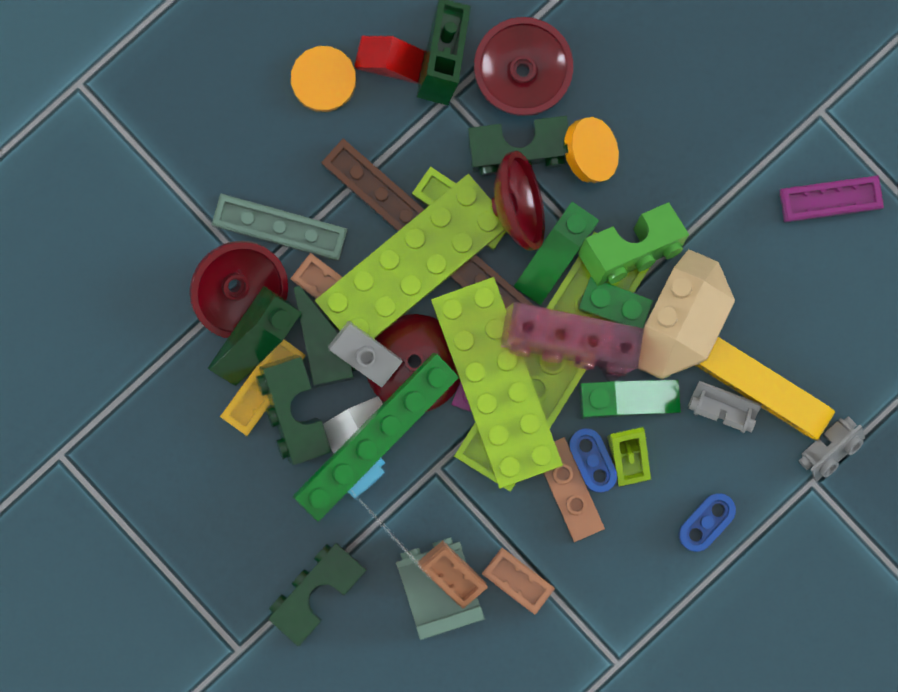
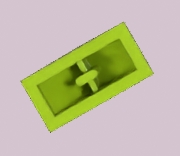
(630, 456)

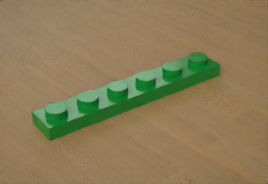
(375, 437)

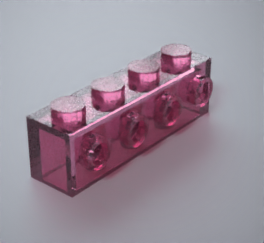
(571, 338)

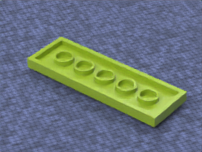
(414, 260)
(496, 384)

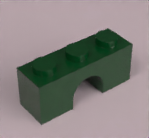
(547, 147)
(281, 383)
(294, 613)

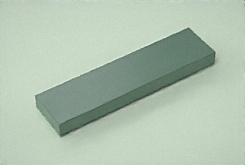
(279, 227)

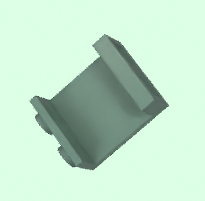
(431, 606)

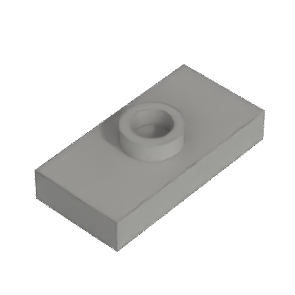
(365, 354)

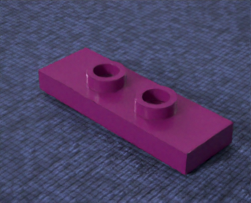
(831, 199)

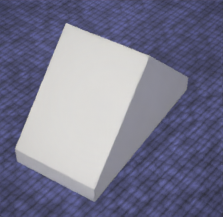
(348, 422)

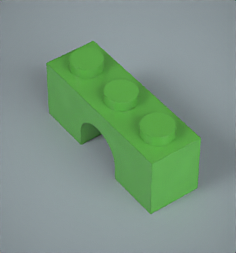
(612, 258)

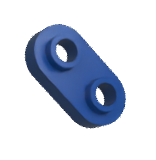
(595, 459)
(706, 522)

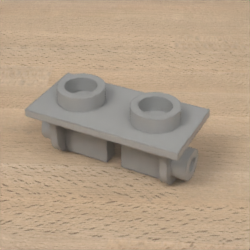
(721, 404)
(843, 441)

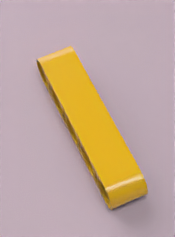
(767, 388)

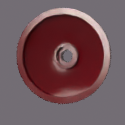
(526, 44)
(519, 201)
(242, 261)
(409, 337)

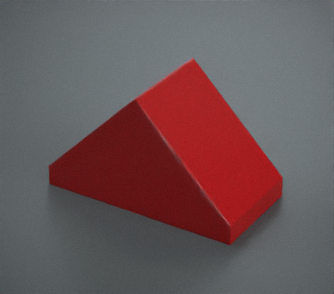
(390, 57)

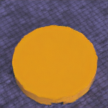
(323, 78)
(591, 150)

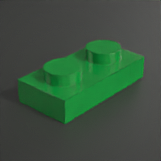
(615, 304)

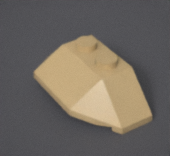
(686, 317)

